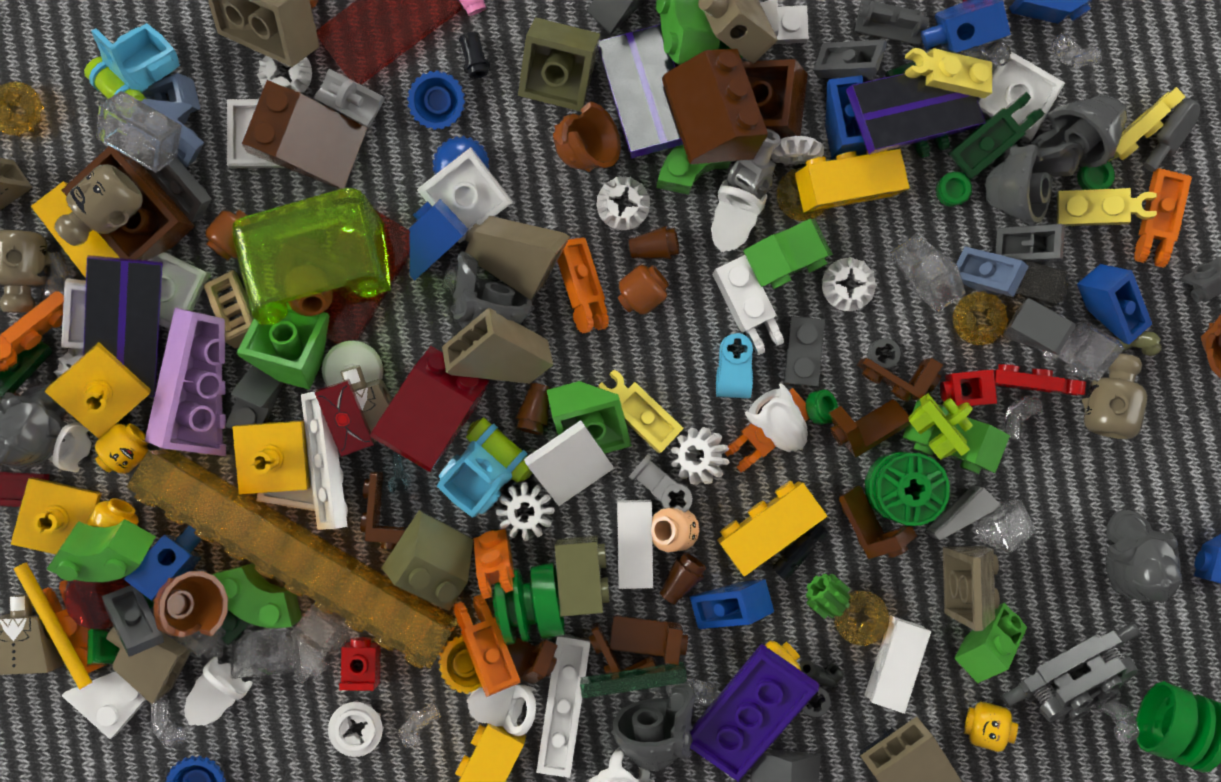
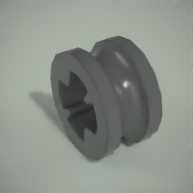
(894, 349)
(824, 704)

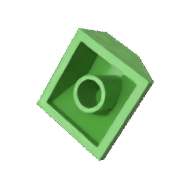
(288, 349)
(597, 410)

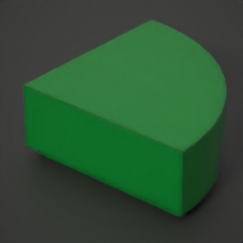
(100, 649)

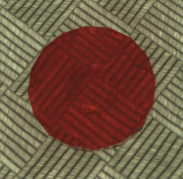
(85, 602)

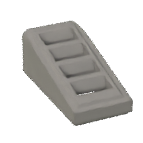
(967, 509)

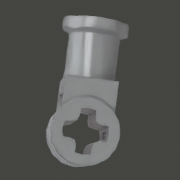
(756, 174)
(660, 484)

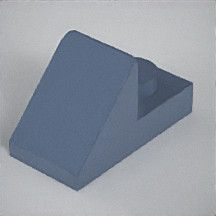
(179, 112)
(990, 271)

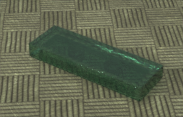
(633, 680)

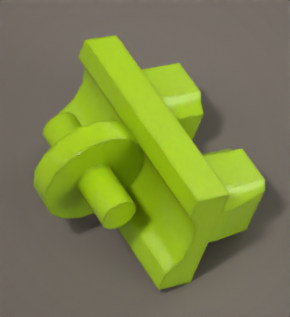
(950, 439)

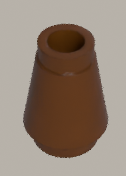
(655, 244)
(534, 410)
(683, 576)

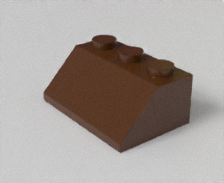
(715, 108)
(155, 225)

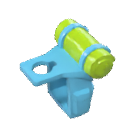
(131, 62)
(485, 466)

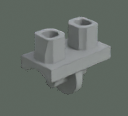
(349, 98)

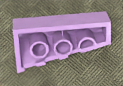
(191, 387)

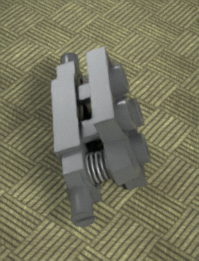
(1071, 696)

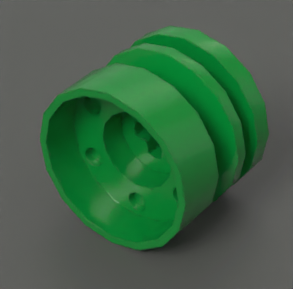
(893, 473)
(529, 605)
(1180, 727)

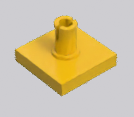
(98, 390)
(271, 457)
(51, 513)

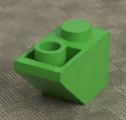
(993, 649)

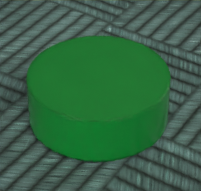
(1096, 177)
(953, 189)
(819, 405)

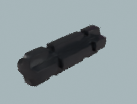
(799, 551)

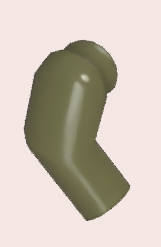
(1147, 341)

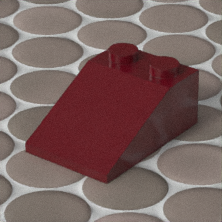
(428, 411)

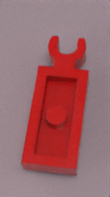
(1038, 380)

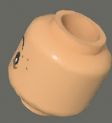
(674, 530)

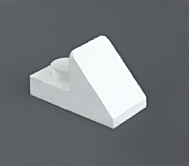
(787, 22)

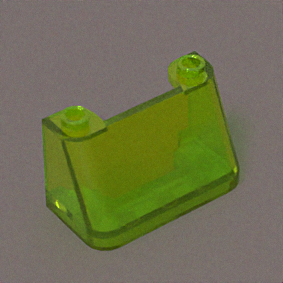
(311, 250)

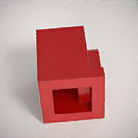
(980, 388)
(370, 655)

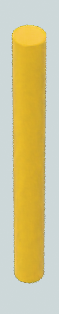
(53, 625)

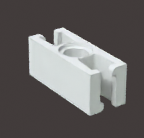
(635, 544)
(897, 664)

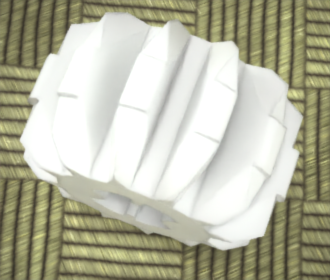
(688, 451)
(533, 519)

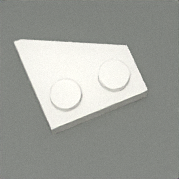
(106, 702)

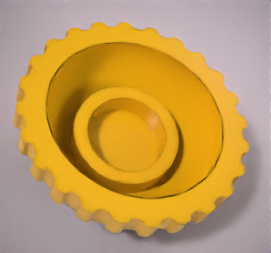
(458, 667)

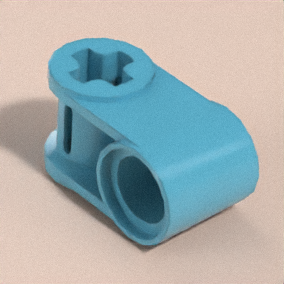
(735, 375)

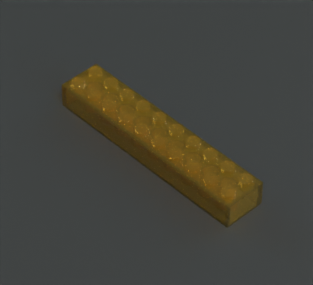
(293, 555)

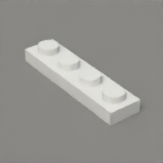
(324, 467)
(563, 707)

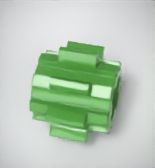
(828, 596)

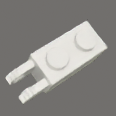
(747, 301)

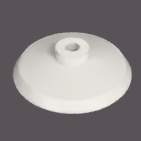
(348, 355)

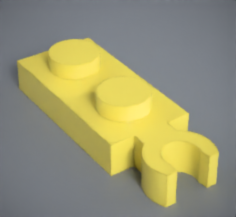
(951, 71)
(1147, 123)
(1101, 207)
(644, 414)

